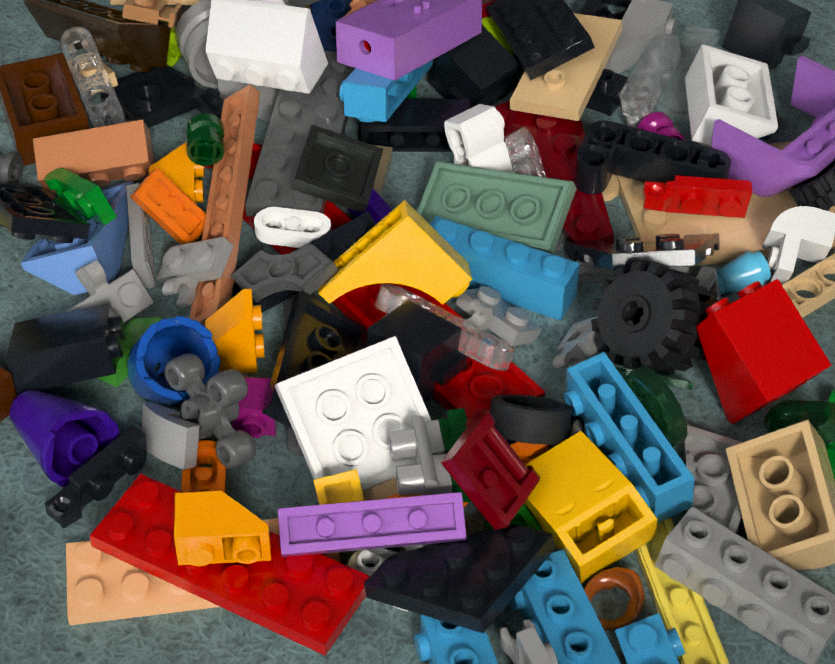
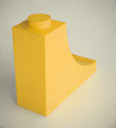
(402, 252)

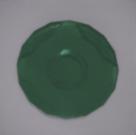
(659, 403)

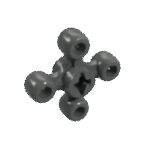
(213, 407)

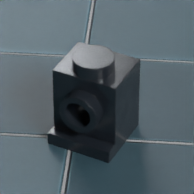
(607, 92)

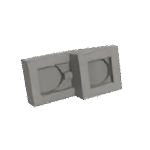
(169, 436)

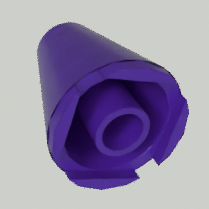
(61, 432)

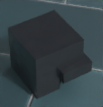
(767, 30)
(476, 71)
(426, 342)

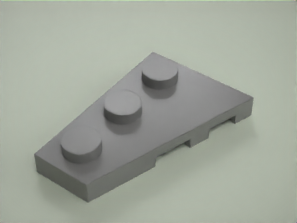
(713, 483)

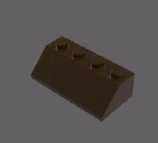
(115, 37)

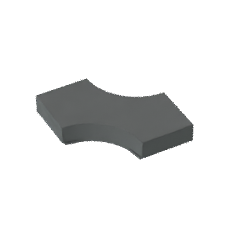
(295, 271)

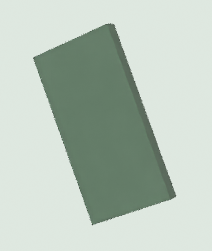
(499, 203)

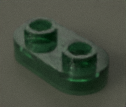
(790, 412)

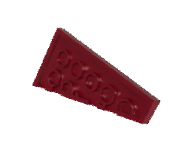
(558, 147)

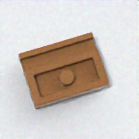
(152, 11)

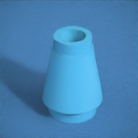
(742, 272)

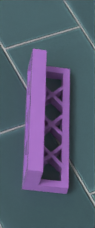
(371, 524)

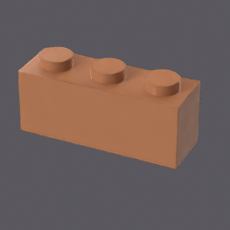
(97, 153)

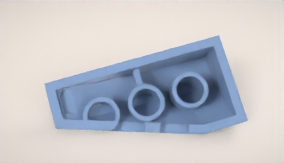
(59, 261)

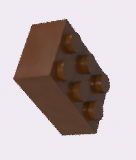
(39, 101)

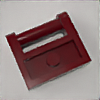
(490, 471)

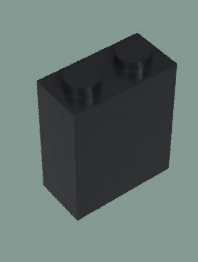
(65, 348)

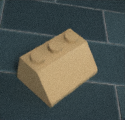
(787, 495)

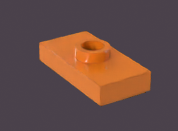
(170, 207)

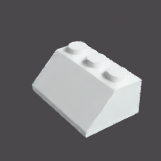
(264, 45)
(729, 90)

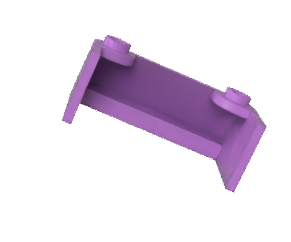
(805, 157)

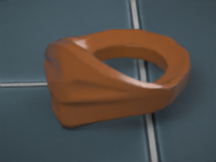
(625, 580)

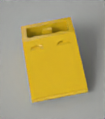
(588, 506)

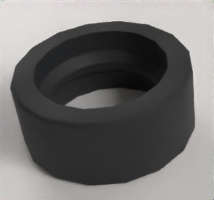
(531, 419)

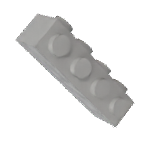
(748, 587)

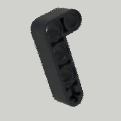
(641, 156)

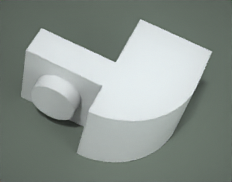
(801, 234)

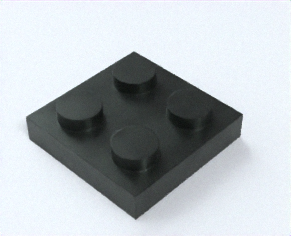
(337, 169)

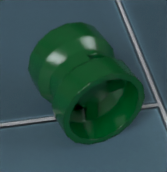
(205, 139)

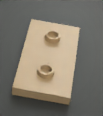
(569, 86)

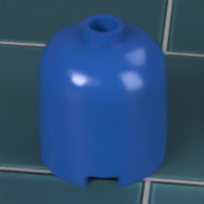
(160, 345)

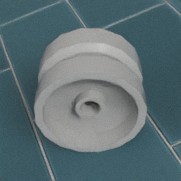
(192, 39)

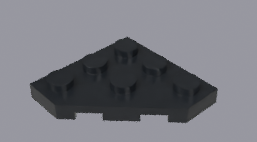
(462, 580)

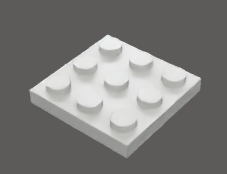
(348, 410)

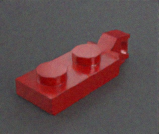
(699, 196)

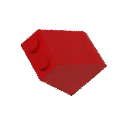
(758, 349)

